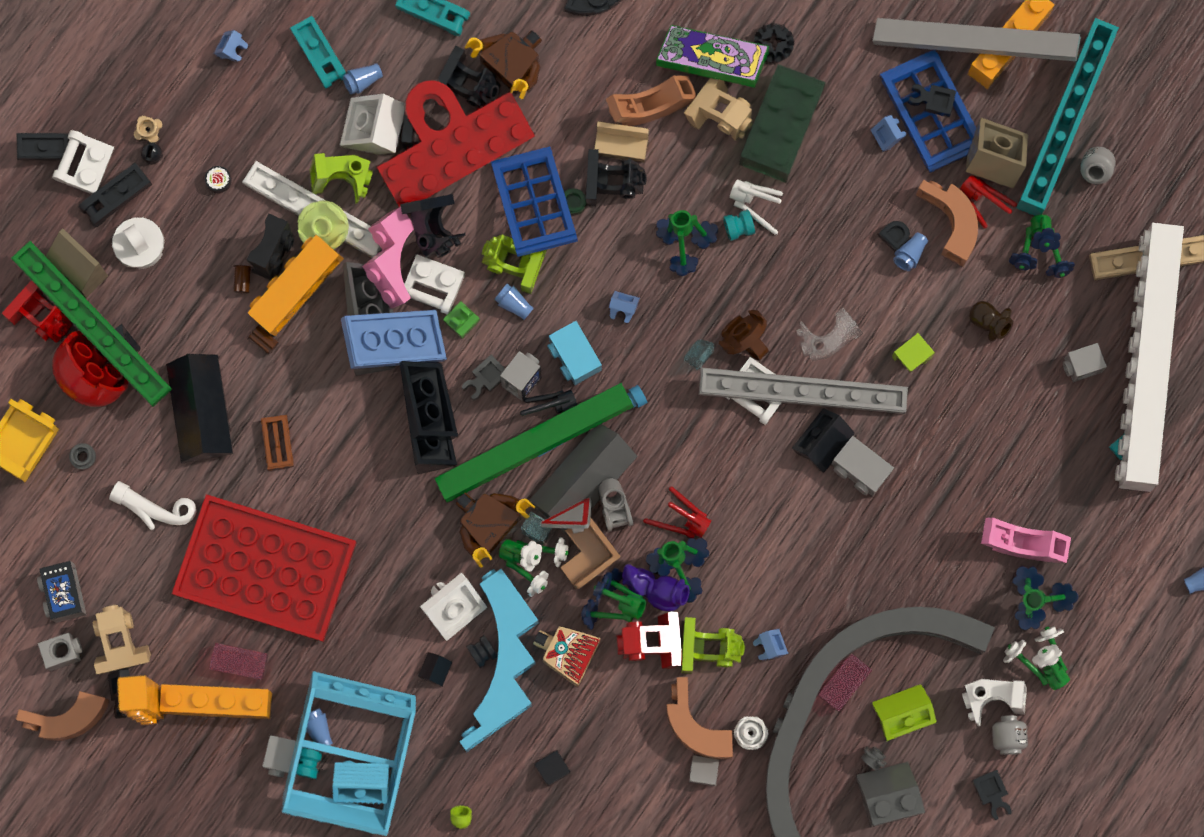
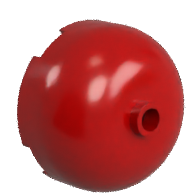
(80, 375)

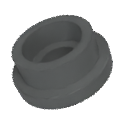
(77, 450)

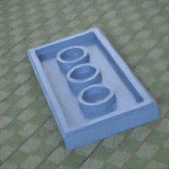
(393, 338)

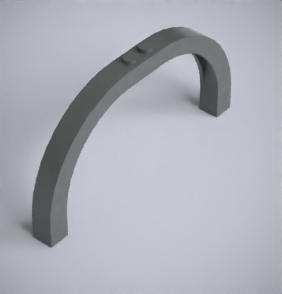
(902, 621)

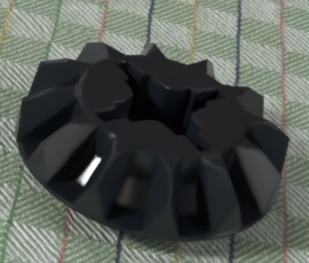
(782, 34)

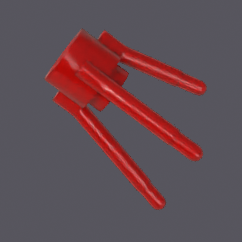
(976, 188)
(696, 522)

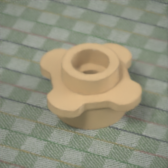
(147, 122)

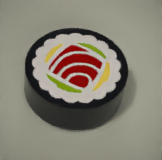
(218, 179)

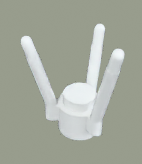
(745, 191)

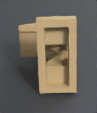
(733, 120)
(110, 621)

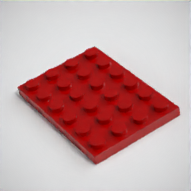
(264, 568)

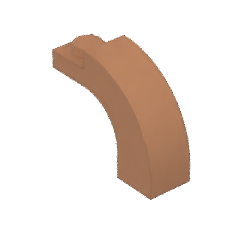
(652, 104)
(961, 216)
(702, 741)

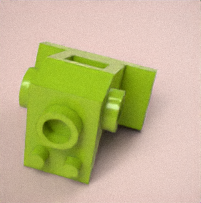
(325, 169)
(495, 254)
(731, 647)

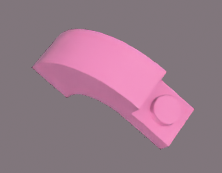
(1025, 542)

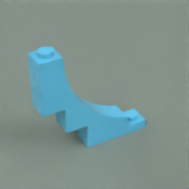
(505, 697)

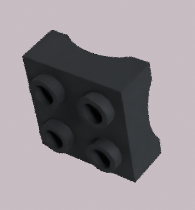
(269, 253)

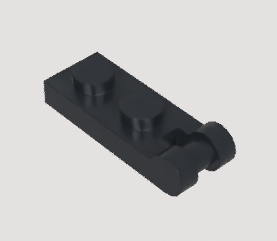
(115, 194)

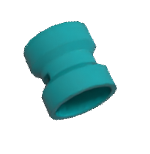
(739, 225)
(308, 763)

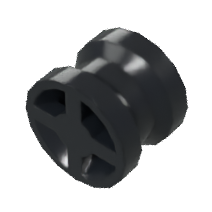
(482, 651)

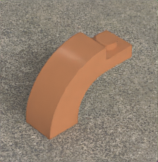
(75, 722)

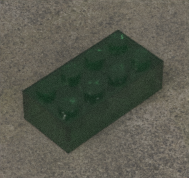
(782, 123)

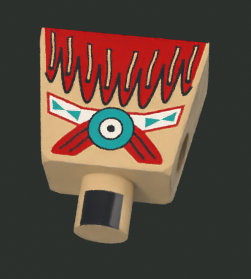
(568, 652)

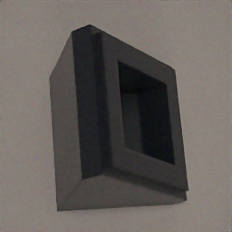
(435, 669)

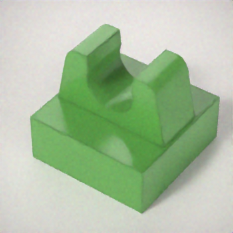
(461, 319)

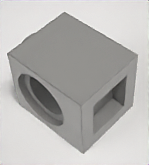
(1084, 362)
(49, 647)
(278, 756)

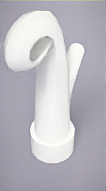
(145, 509)

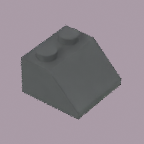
(890, 794)

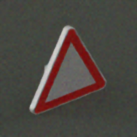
(573, 517)

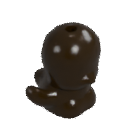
(988, 318)

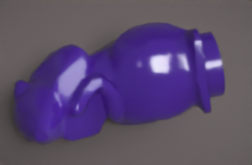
(662, 593)

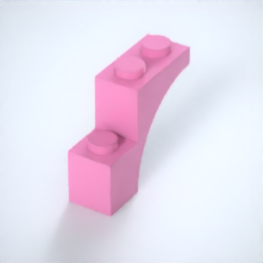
(384, 268)

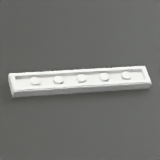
(295, 198)

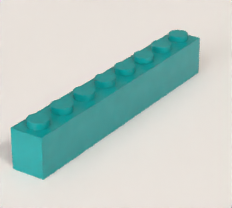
(1067, 117)

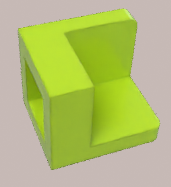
(914, 353)

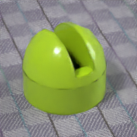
(461, 816)

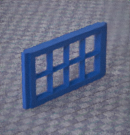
(909, 69)
(545, 241)

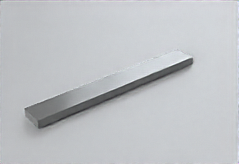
(977, 39)
(803, 390)

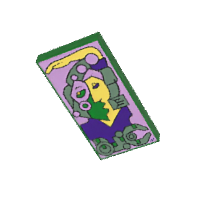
(712, 56)

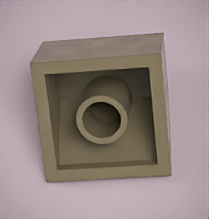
(997, 153)
(76, 263)

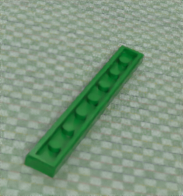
(91, 323)
(534, 442)

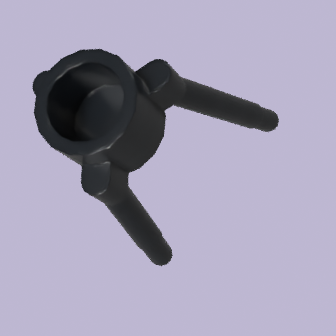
(560, 401)

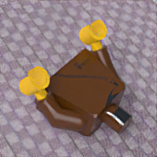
(510, 59)
(489, 521)

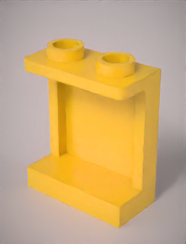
(24, 438)

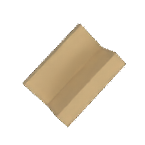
(621, 141)

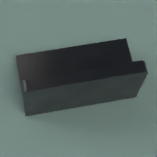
(823, 439)

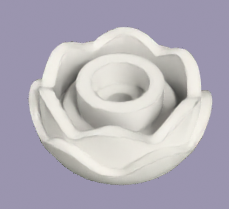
(748, 724)

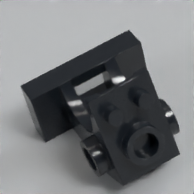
(455, 74)
(597, 178)
(428, 225)

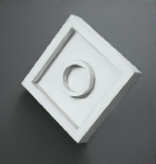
(453, 606)

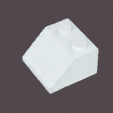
(373, 124)

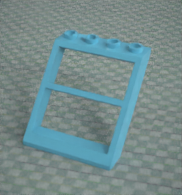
(361, 696)

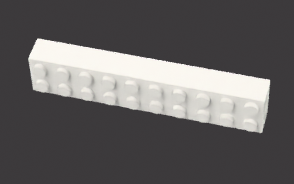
(1150, 357)

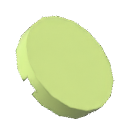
(324, 220)

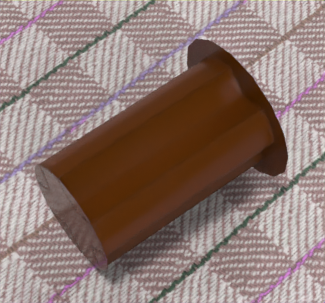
(242, 278)
(263, 339)

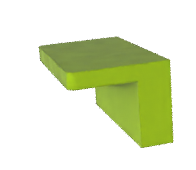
(904, 712)

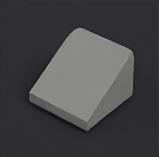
(704, 770)

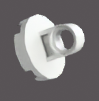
(138, 243)

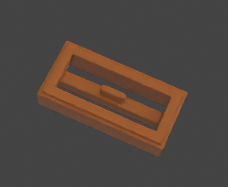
(280, 464)

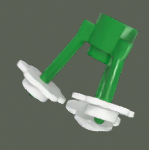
(528, 556)
(1055, 671)

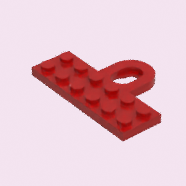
(456, 149)

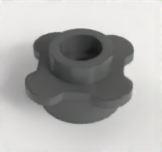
(873, 758)

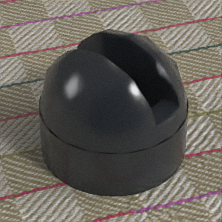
(156, 154)

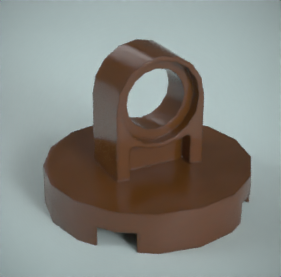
(745, 335)

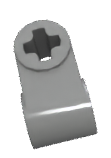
(615, 509)

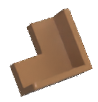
(594, 555)

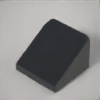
(552, 768)

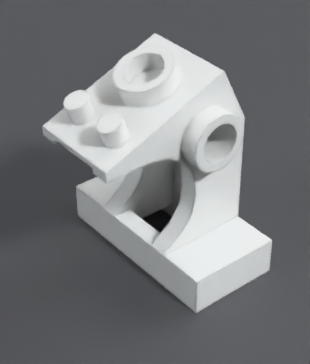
(1010, 692)

